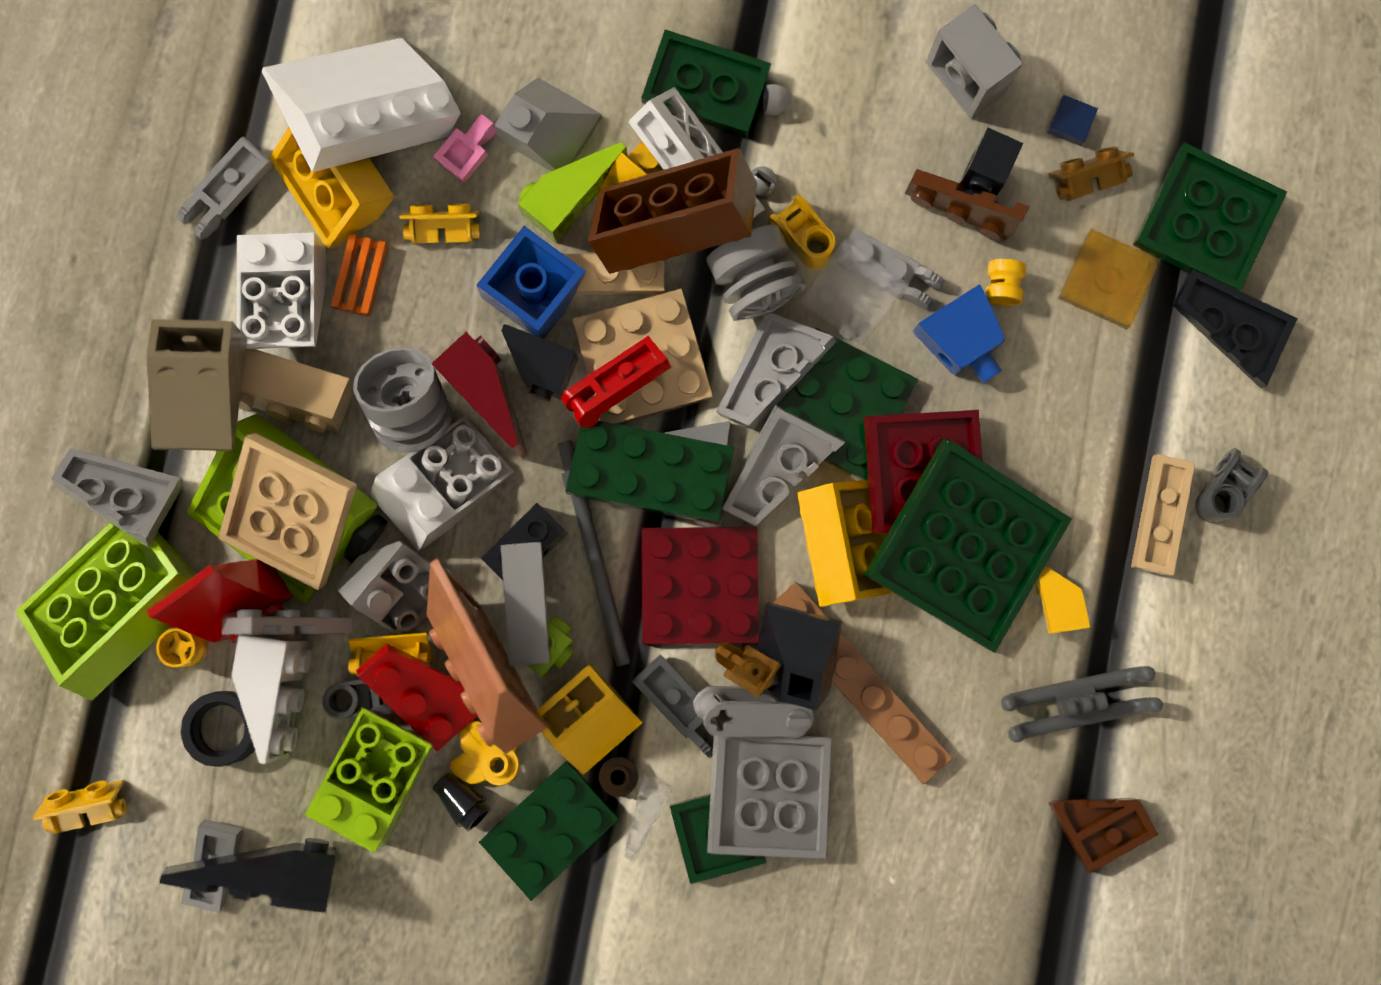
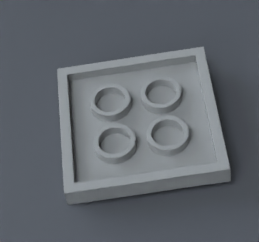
(769, 796)

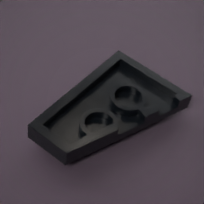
(1236, 323)

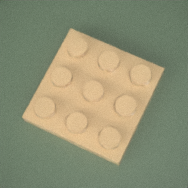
(668, 324)
(286, 511)

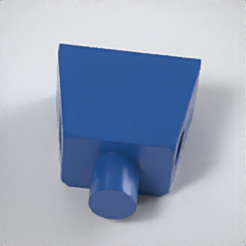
(964, 335)

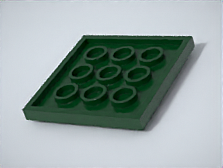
(968, 545)

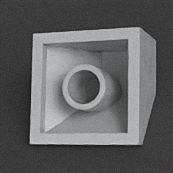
(546, 124)

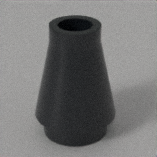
(461, 802)

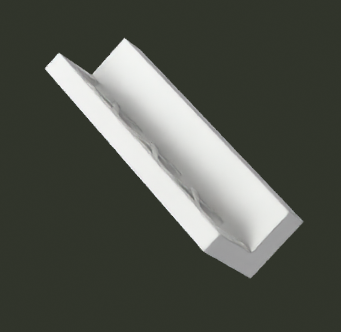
(670, 135)

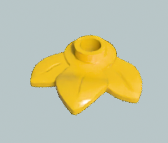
(479, 760)

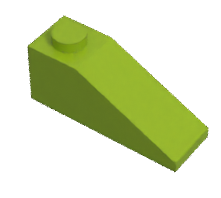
(566, 192)

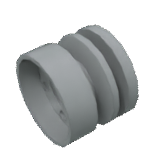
(759, 279)
(403, 399)

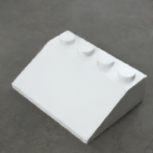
(362, 102)

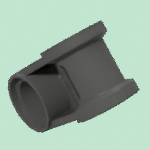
(1234, 482)
(361, 696)

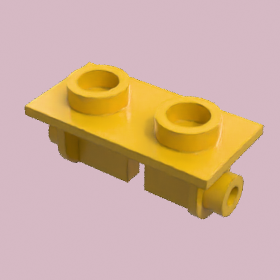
(425, 223)
(365, 648)
(65, 809)

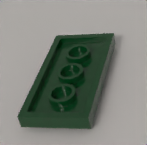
(650, 471)

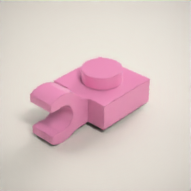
(463, 152)

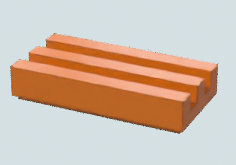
(345, 273)

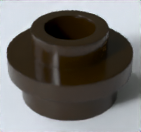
(627, 767)

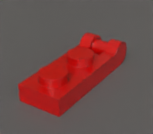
(615, 381)

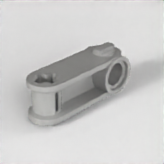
(745, 715)

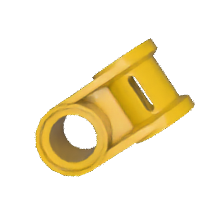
(802, 226)

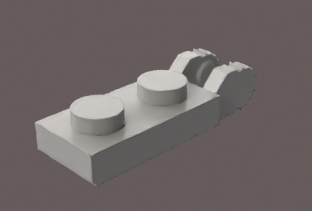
(225, 187)
(899, 265)

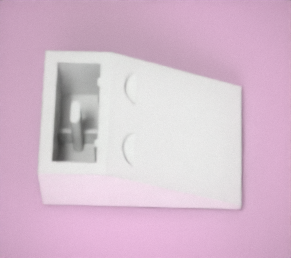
(280, 289)
(439, 483)
(269, 689)

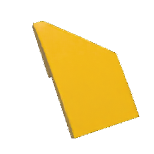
(1061, 602)

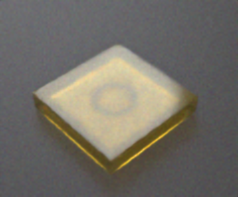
(1109, 279)

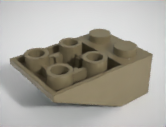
(194, 383)

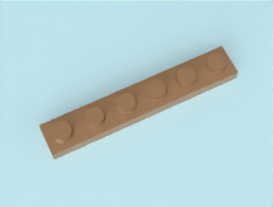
(877, 701)

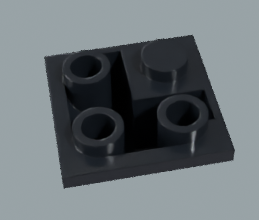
(805, 649)

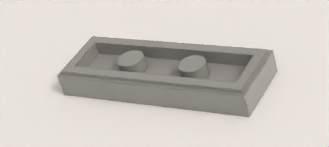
(525, 603)

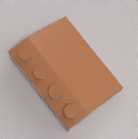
(480, 663)

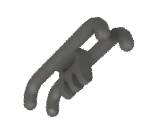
(1079, 702)

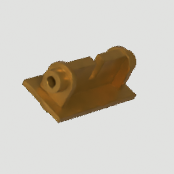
(1107, 168)
(747, 667)

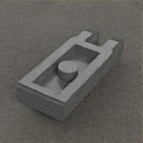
(673, 699)

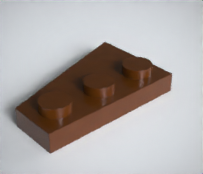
(976, 209)

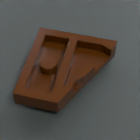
(1103, 828)

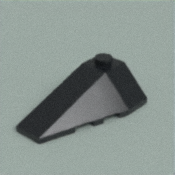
(290, 874)

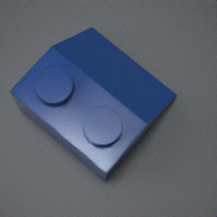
(531, 283)

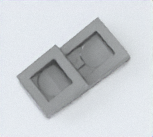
(212, 841)

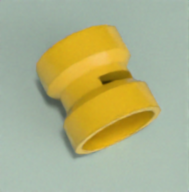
(1005, 282)
(172, 648)

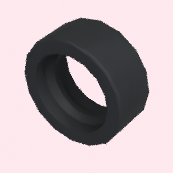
(193, 739)

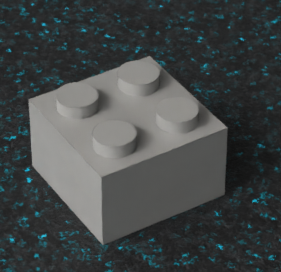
(974, 60)

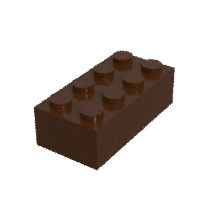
(674, 212)

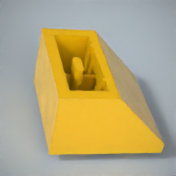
(587, 719)

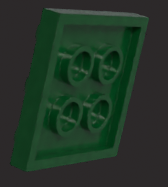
(1210, 217)
(844, 391)

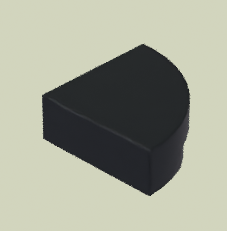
(365, 537)

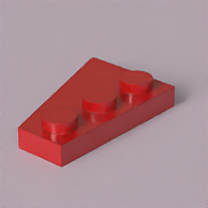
(418, 694)

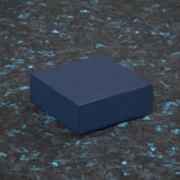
(1072, 120)

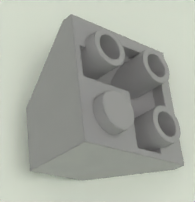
(388, 587)

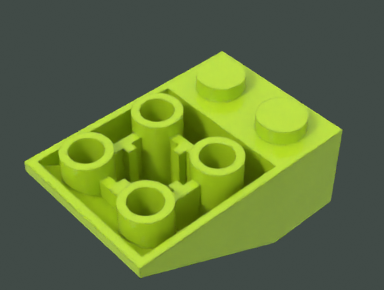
(370, 781)

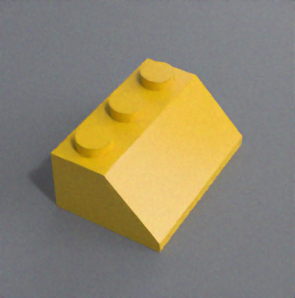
(333, 199)
(840, 541)

